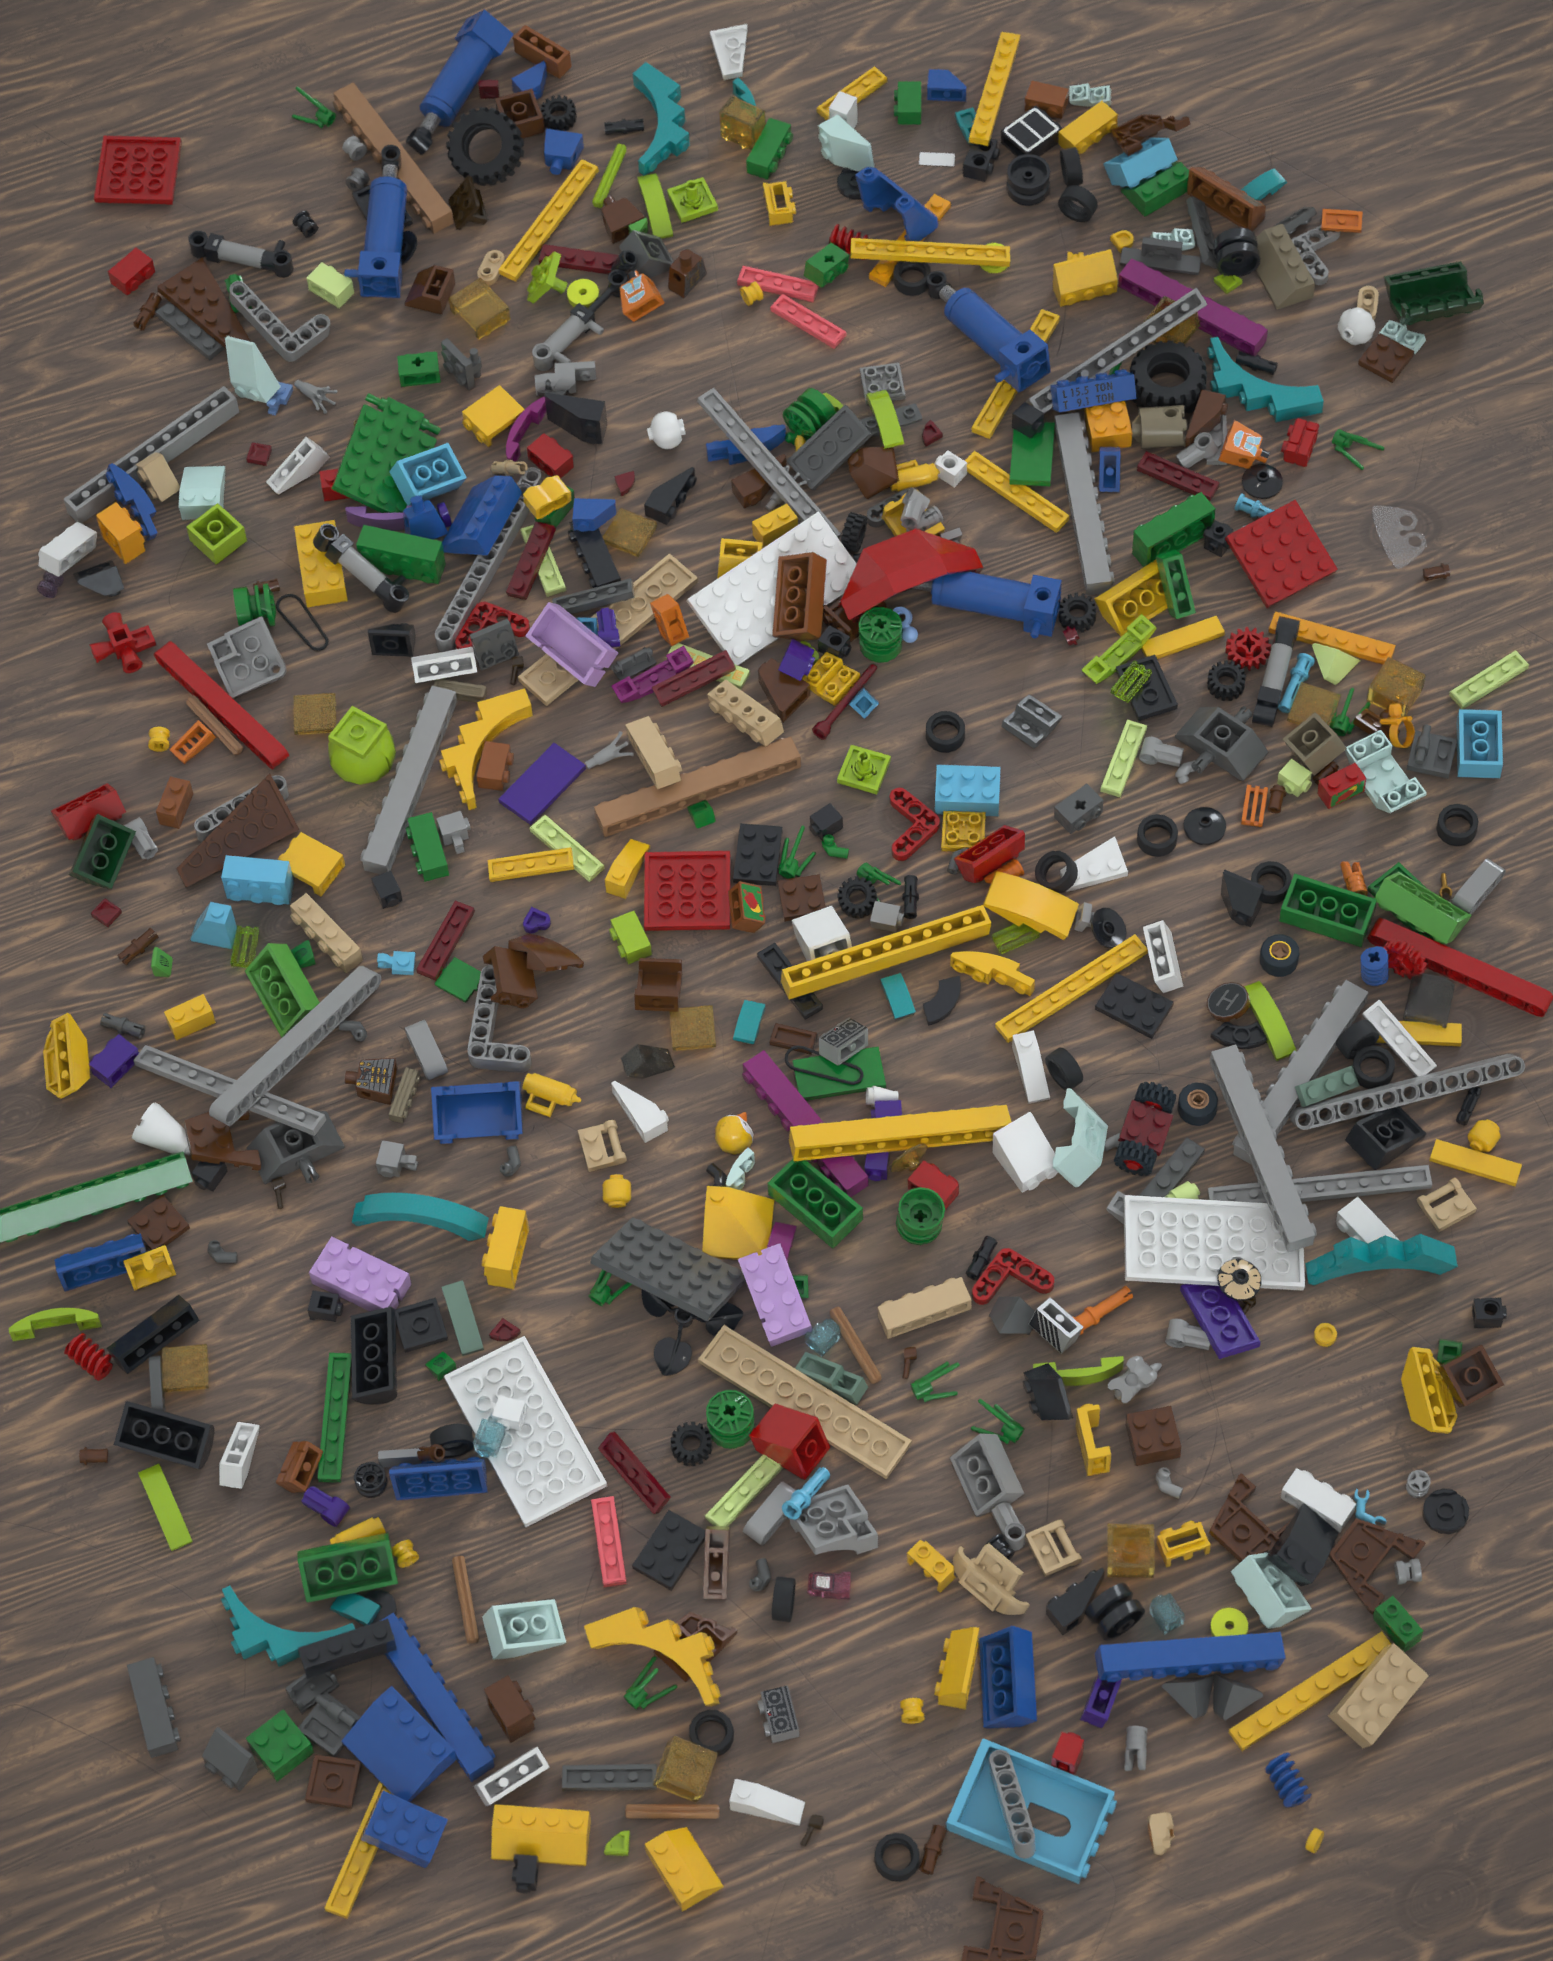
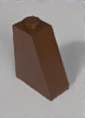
(782, 690)

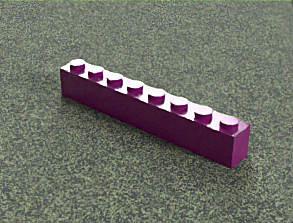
(1213, 318)
(793, 1111)

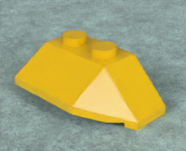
(65, 1057)
(1427, 1393)

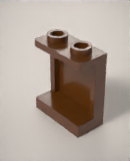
(838, 619)
(513, 980)
(658, 984)

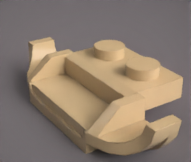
(990, 1579)

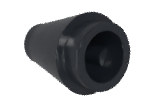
(625, 261)

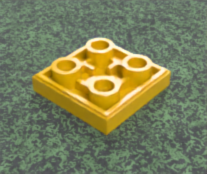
(962, 829)

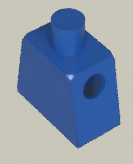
(562, 149)
(423, 519)

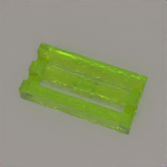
(1139, 669)
(246, 931)
(1013, 935)

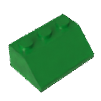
(1159, 189)

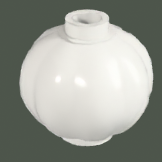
(1356, 326)
(666, 430)

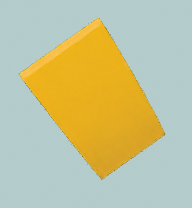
(1030, 904)

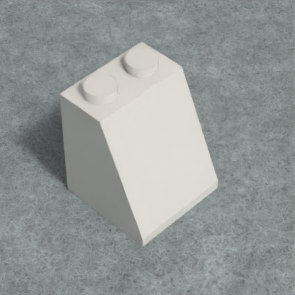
(821, 933)
(1024, 1152)

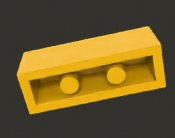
(1088, 128)

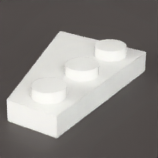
(730, 50)
(1099, 865)

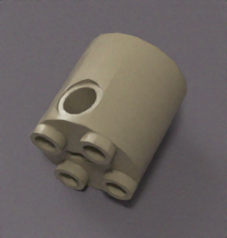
(1160, 427)

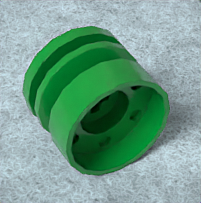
(808, 413)
(254, 606)
(880, 634)
(923, 1205)
(729, 1430)

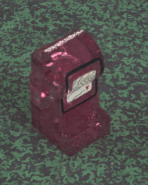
(829, 1585)

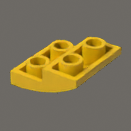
(831, 678)

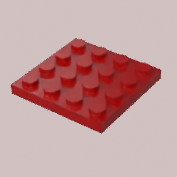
(137, 170)
(1281, 553)
(687, 890)

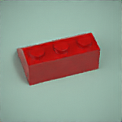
(77, 814)
(990, 853)

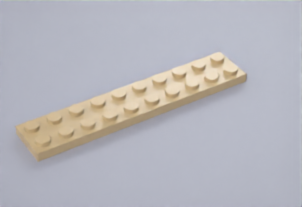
(549, 679)
(777, 1382)

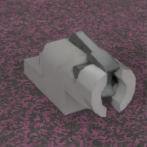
(564, 378)

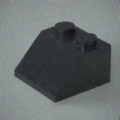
(1047, 1393)

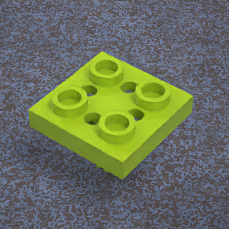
(692, 196)
(545, 278)
(865, 762)

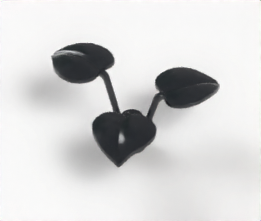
(672, 1354)

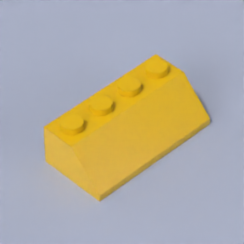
(1133, 596)
(549, 1833)

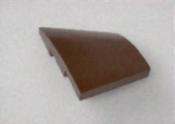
(545, 953)
(693, 1624)

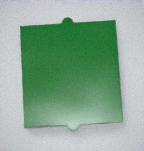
(459, 979)

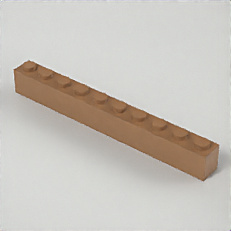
(375, 136)
(697, 786)

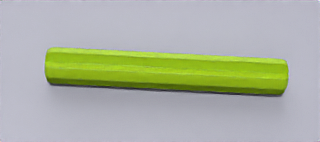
(609, 175)

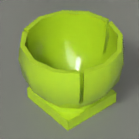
(361, 748)

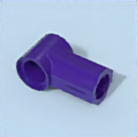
(607, 627)
(330, 1509)

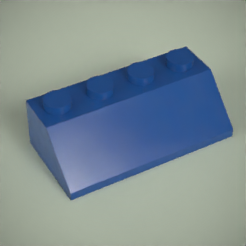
(98, 1262)
(1008, 1678)

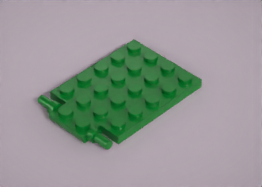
(375, 447)

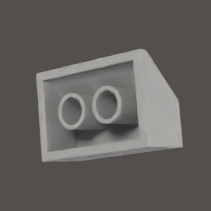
(986, 1473)

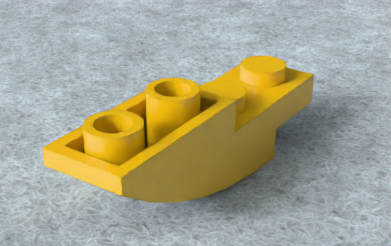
(985, 966)

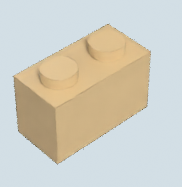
(158, 477)

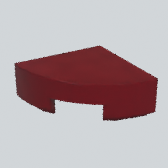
(931, 433)
(625, 482)
(504, 1331)

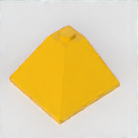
(736, 1223)

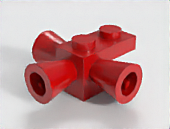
(123, 643)

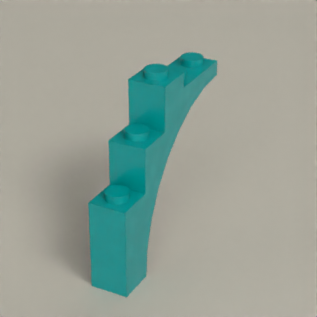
(664, 96)
(1255, 393)
(1383, 1253)
(255, 1635)

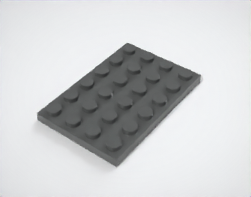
(669, 1269)

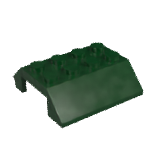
(1431, 293)

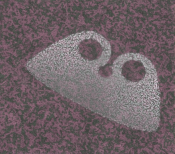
(1389, 527)

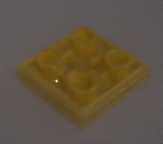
(629, 532)
(1311, 700)
(314, 713)
(692, 1028)
(185, 1368)

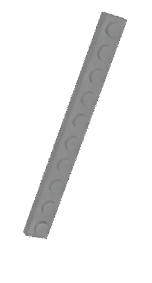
(760, 457)
(215, 1084)
(1336, 1185)

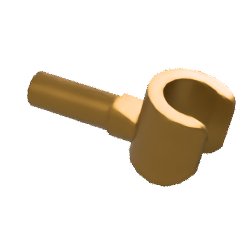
(1444, 888)

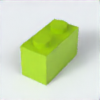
(630, 937)

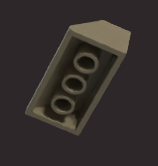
(1282, 268)

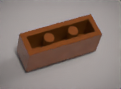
(539, 48)

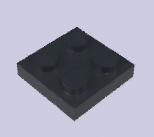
(420, 1325)

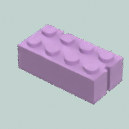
(572, 644)
(359, 1277)
(775, 1295)

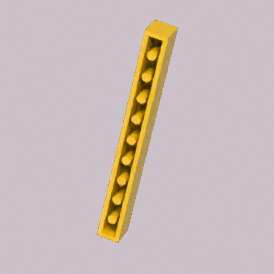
(885, 952)
(896, 1132)

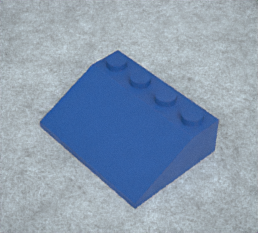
(482, 516)
(439, 1478)
(399, 1746)

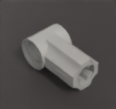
(1201, 448)
(914, 506)
(1155, 751)
(142, 841)
(1182, 1334)
(1009, 1524)

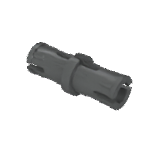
(122, 1025)

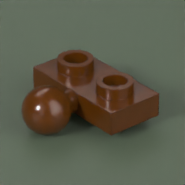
(1371, 723)

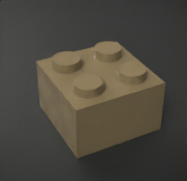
(1314, 743)

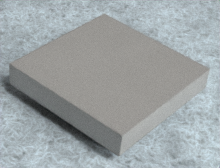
(883, 377)

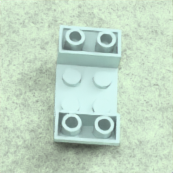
(1385, 781)
(1088, 1142)

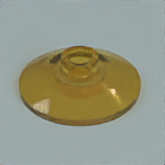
(909, 1159)

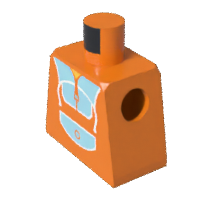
(639, 296)
(1242, 447)

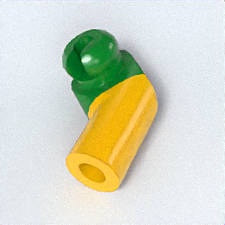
(794, 438)

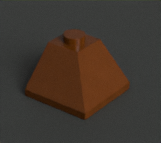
(873, 469)

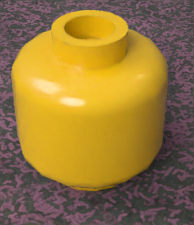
(1484, 1135)
(616, 1191)

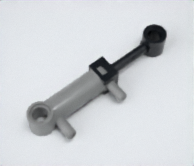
(580, 320)

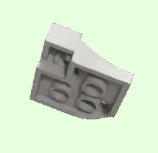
(247, 658)
(836, 1523)

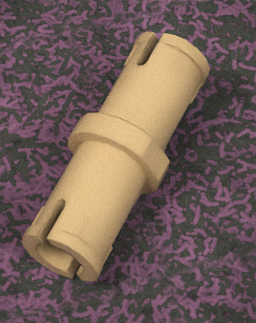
(509, 467)

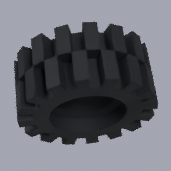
(558, 104)
(854, 531)
(1077, 602)
(1229, 670)
(854, 885)
(691, 1431)

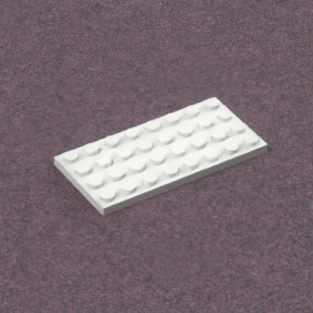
(742, 602)
(1194, 1237)
(546, 1460)

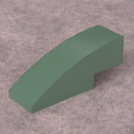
(462, 1318)
(833, 1377)

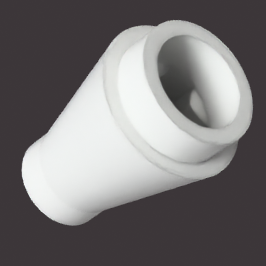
(879, 1094)

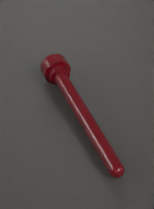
(822, 729)

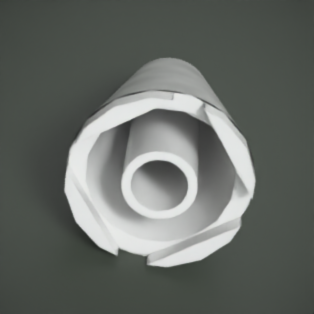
(161, 1131)

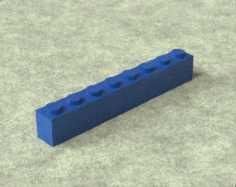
(1190, 1656)
(437, 1702)

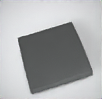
(1031, 721)

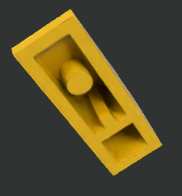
(626, 868)

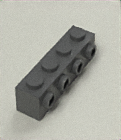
(152, 1707)

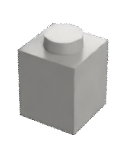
(886, 916)

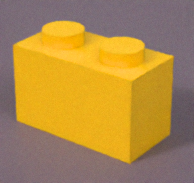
(774, 525)
(189, 1017)

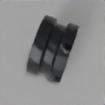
(365, 1473)

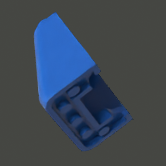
(883, 193)
(477, 1111)

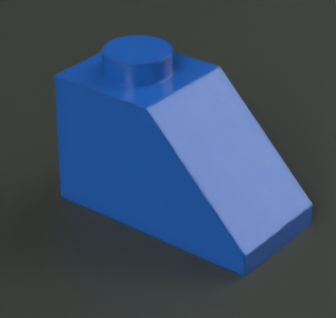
(531, 79)
(945, 86)
(1109, 469)
(592, 513)

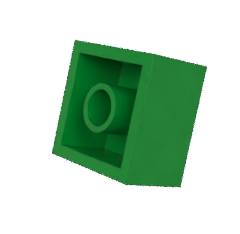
(280, 1745)

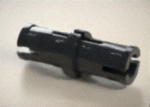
(624, 126)
(1256, 363)
(910, 909)
(981, 1257)

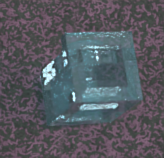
(823, 1336)

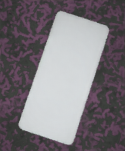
(936, 159)

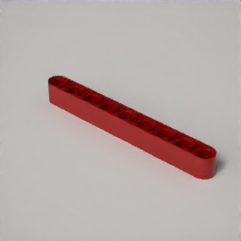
(221, 705)
(1467, 969)

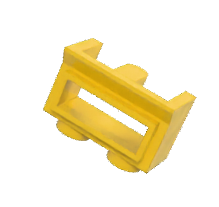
(779, 215)
(149, 1267)
(1185, 1549)
(932, 1563)

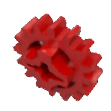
(1258, 646)
(1405, 959)

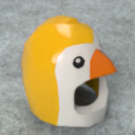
(734, 1134)

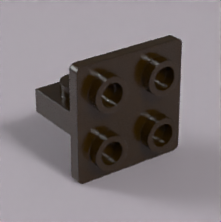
(467, 204)

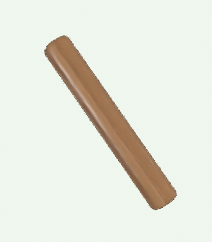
(214, 725)
(855, 1345)
(465, 1599)
(673, 1811)

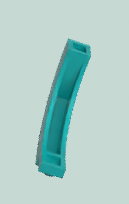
(421, 1209)

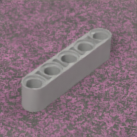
(212, 818)
(1015, 1812)

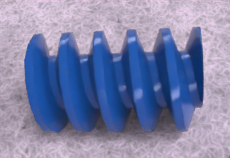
(1374, 966)
(1286, 1782)

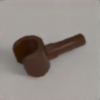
(909, 1354)

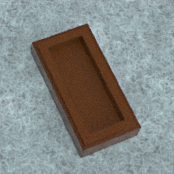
(788, 1036)

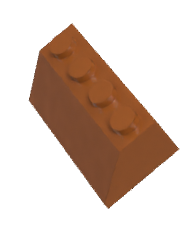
(1225, 198)
(799, 596)

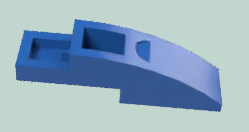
(769, 436)
(130, 492)

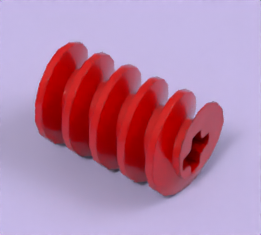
(843, 239)
(89, 1356)

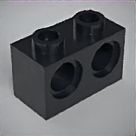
(980, 160)

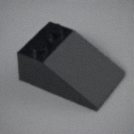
(578, 416)
(1384, 1136)
(1303, 1546)

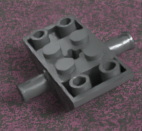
(1223, 741)
(289, 1149)

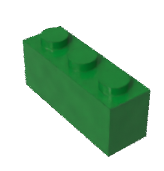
(769, 148)
(1175, 584)
(427, 847)

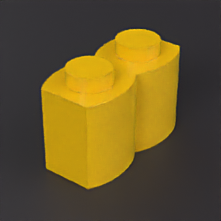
(547, 497)

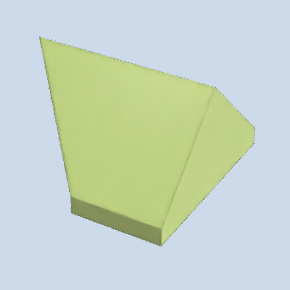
(1333, 662)

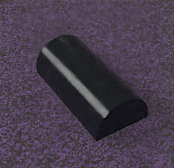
(374, 1356)
(164, 1435)

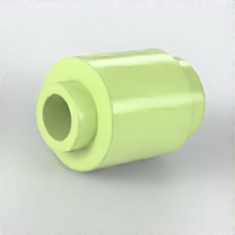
(1184, 1191)

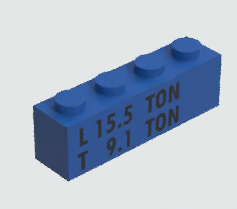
(1093, 391)

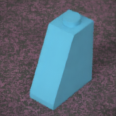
(215, 926)

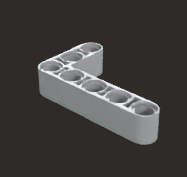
(275, 326)
(486, 1026)

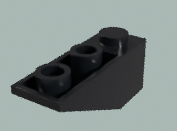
(666, 498)
(1070, 1608)

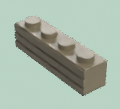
(464, 691)
(404, 1095)

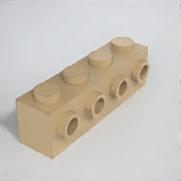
(745, 713)
(653, 752)
(326, 933)
(924, 1307)

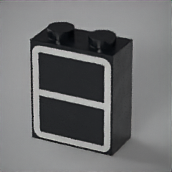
(1031, 133)

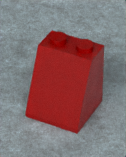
(791, 1439)

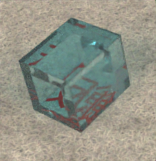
(489, 1438)
(1166, 1613)

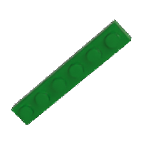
(335, 1417)

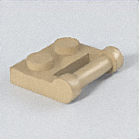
(594, 1146)
(1449, 1211)
(1046, 1551)

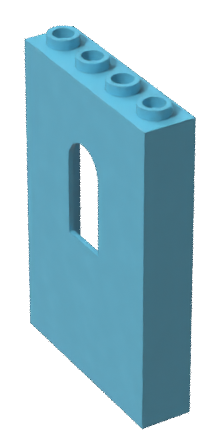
(1084, 1803)

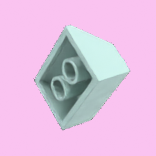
(1270, 1591)

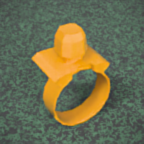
(1395, 719)

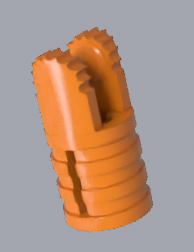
(1013, 868)
(1354, 878)

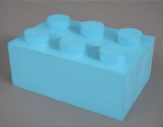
(1129, 170)
(428, 473)
(1479, 743)
(967, 789)
(257, 880)

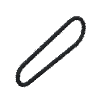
(296, 630)
(818, 1074)

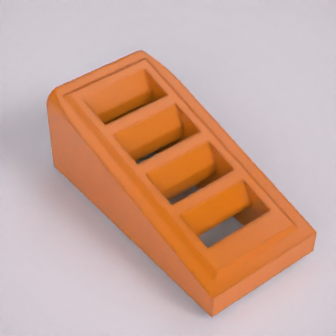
(187, 738)

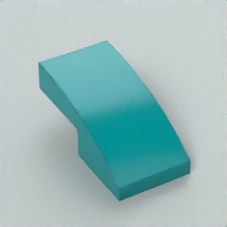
(742, 92)
(965, 121)
(1264, 184)
(897, 996)
(749, 1022)
(356, 1608)

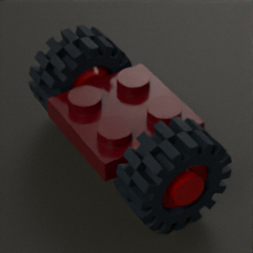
(1145, 1128)

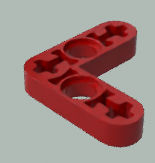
(489, 619)
(919, 823)
(1007, 1269)

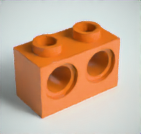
(669, 619)

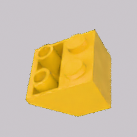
(735, 552)

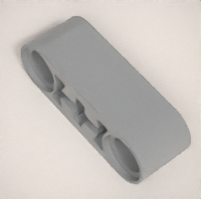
(1478, 886)
(426, 1050)
(769, 1515)

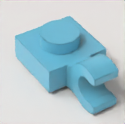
(401, 962)

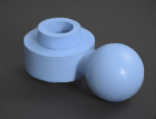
(909, 633)

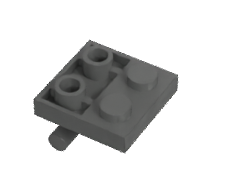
(459, 365)
(494, 644)
(1431, 753)
(328, 1724)

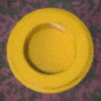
(1325, 1334)
(1314, 1840)

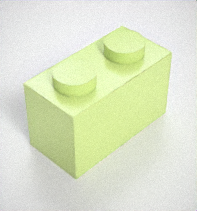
(330, 285)

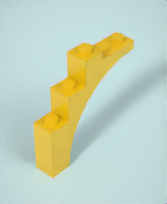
(492, 718)
(688, 1653)

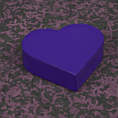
(444, 514)
(536, 920)

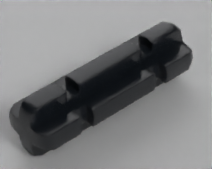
(1468, 1105)

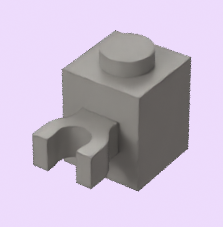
(453, 830)
(393, 1158)

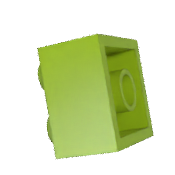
(216, 533)

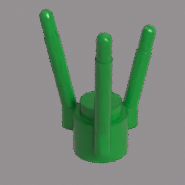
(323, 114)
(1344, 439)
(1341, 723)
(789, 867)
(874, 874)
(601, 1292)
(923, 1387)
(1011, 1429)
(637, 1695)

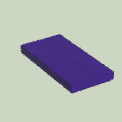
(542, 783)
(1220, 1319)

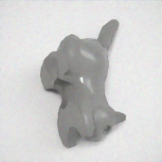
(1137, 1377)

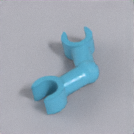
(1360, 1510)

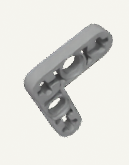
(1308, 248)

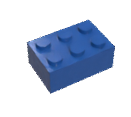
(404, 1829)

